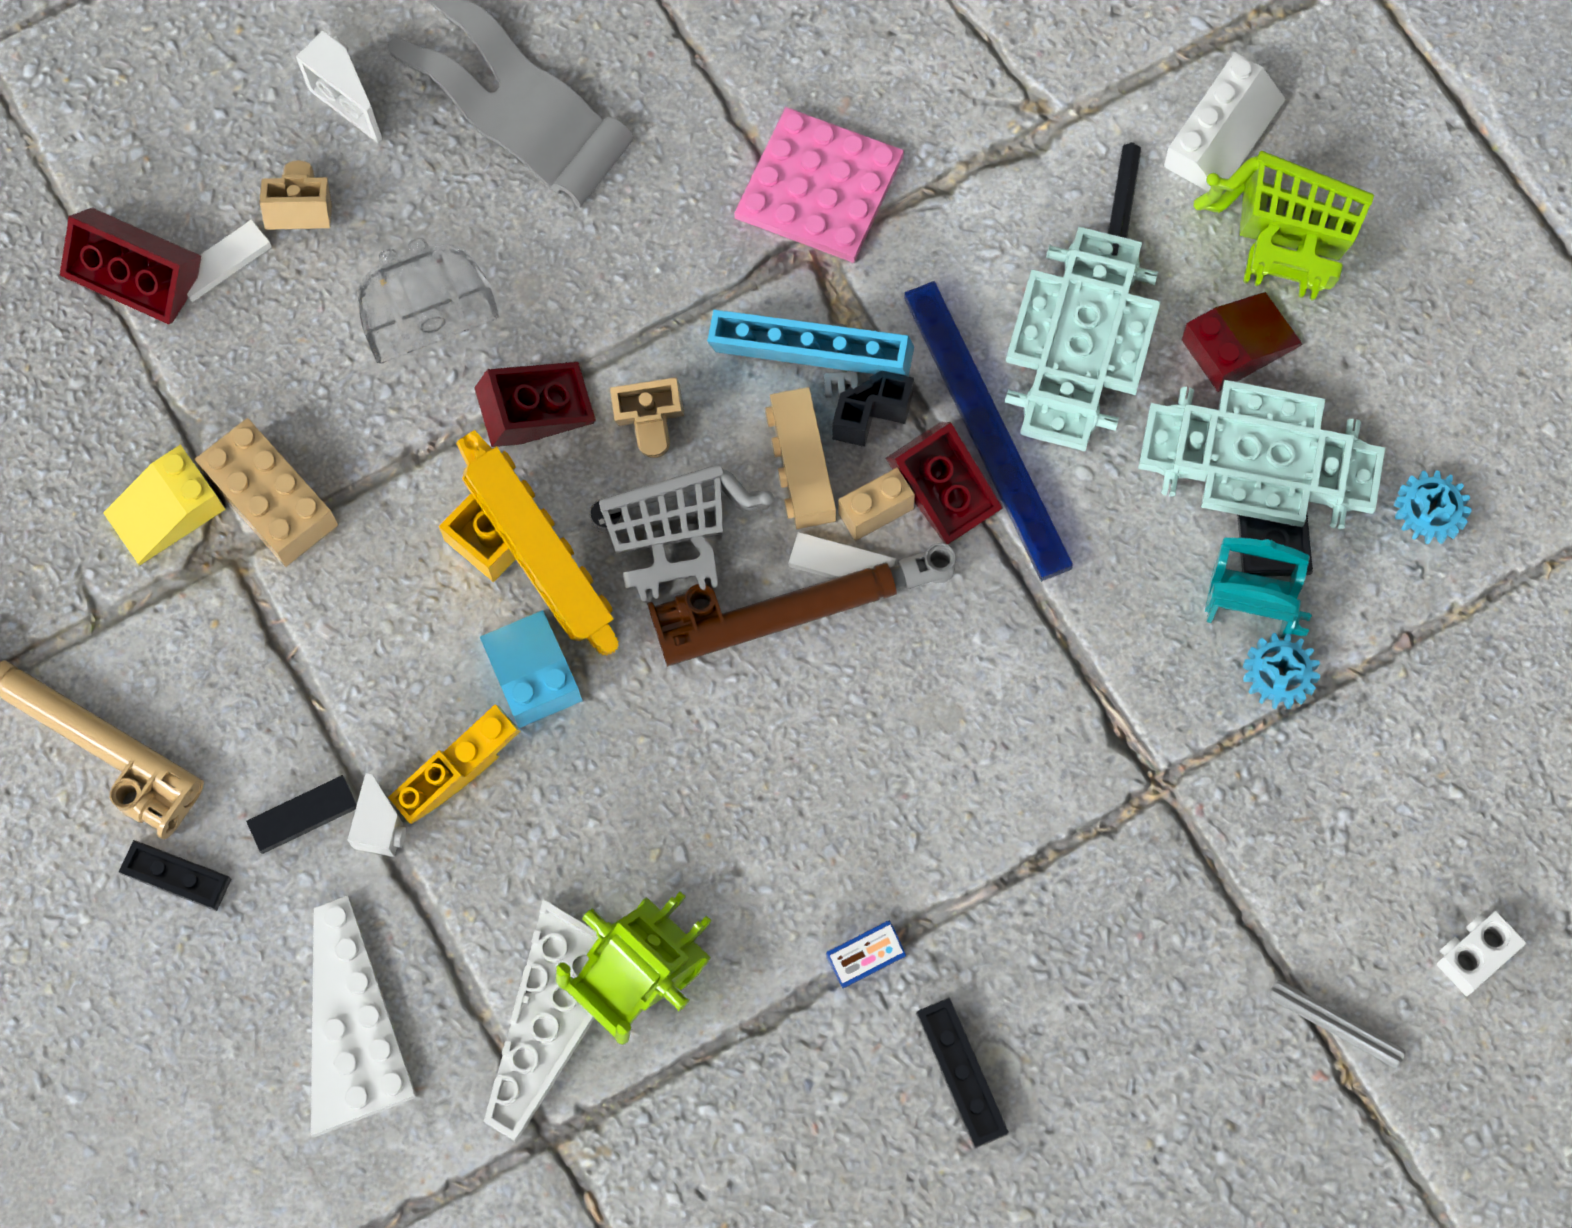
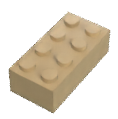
(266, 492)

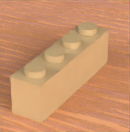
(802, 458)

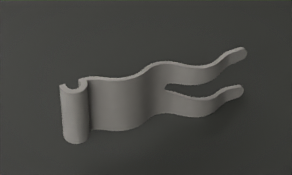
(529, 112)

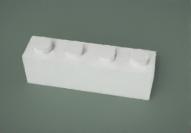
(1225, 123)

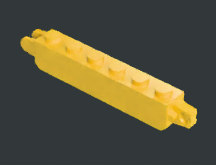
(536, 545)

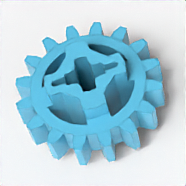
(1418, 499)
(1285, 658)

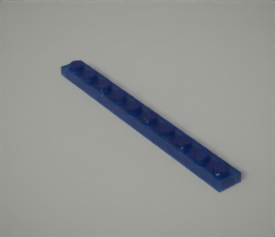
(988, 432)

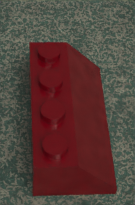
(128, 264)

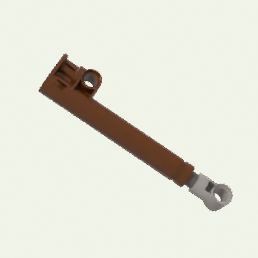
(695, 632)

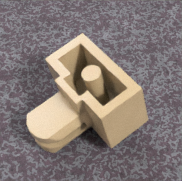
(296, 199)
(648, 408)

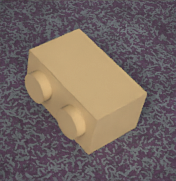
(876, 504)

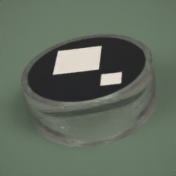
(597, 519)

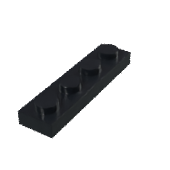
(962, 1073)

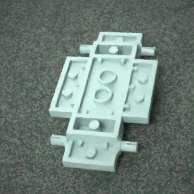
(1081, 337)
(1263, 455)

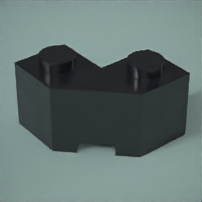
(881, 397)

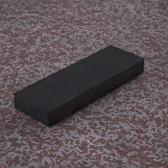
(302, 814)
(175, 875)

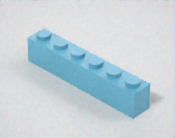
(810, 343)

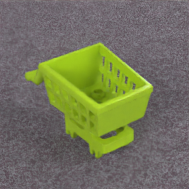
(1279, 229)

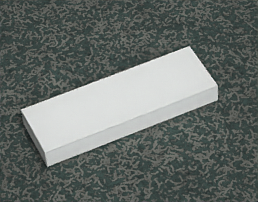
(228, 257)
(832, 558)

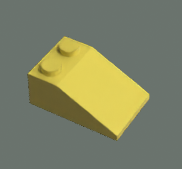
(163, 505)

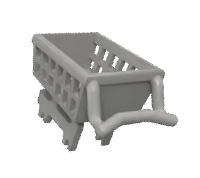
(662, 570)

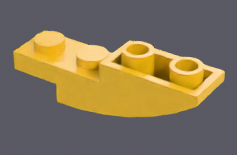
(456, 766)

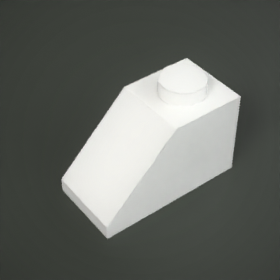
(375, 822)

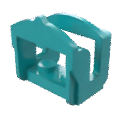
(1257, 593)

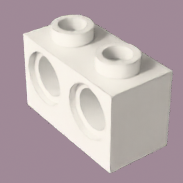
(1483, 956)

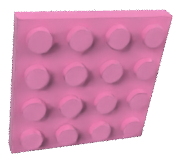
(819, 184)

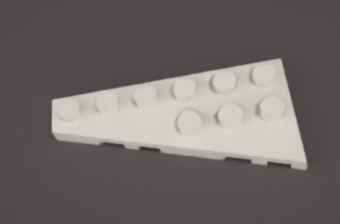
(543, 1023)
(354, 1043)

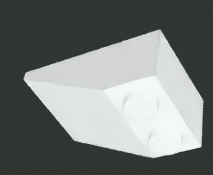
(335, 81)

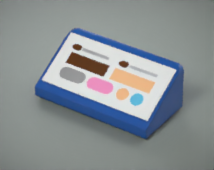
(865, 954)

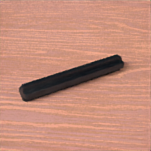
(1124, 192)

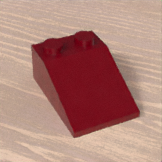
(1239, 338)
(533, 402)
(945, 481)

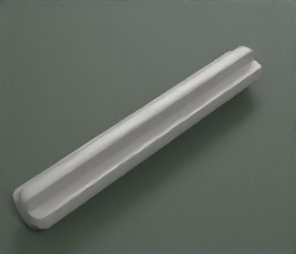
(1337, 1024)

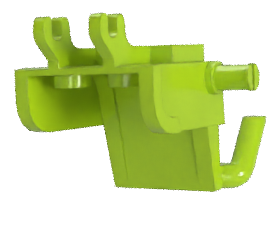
(635, 965)

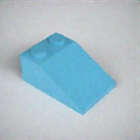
(531, 669)

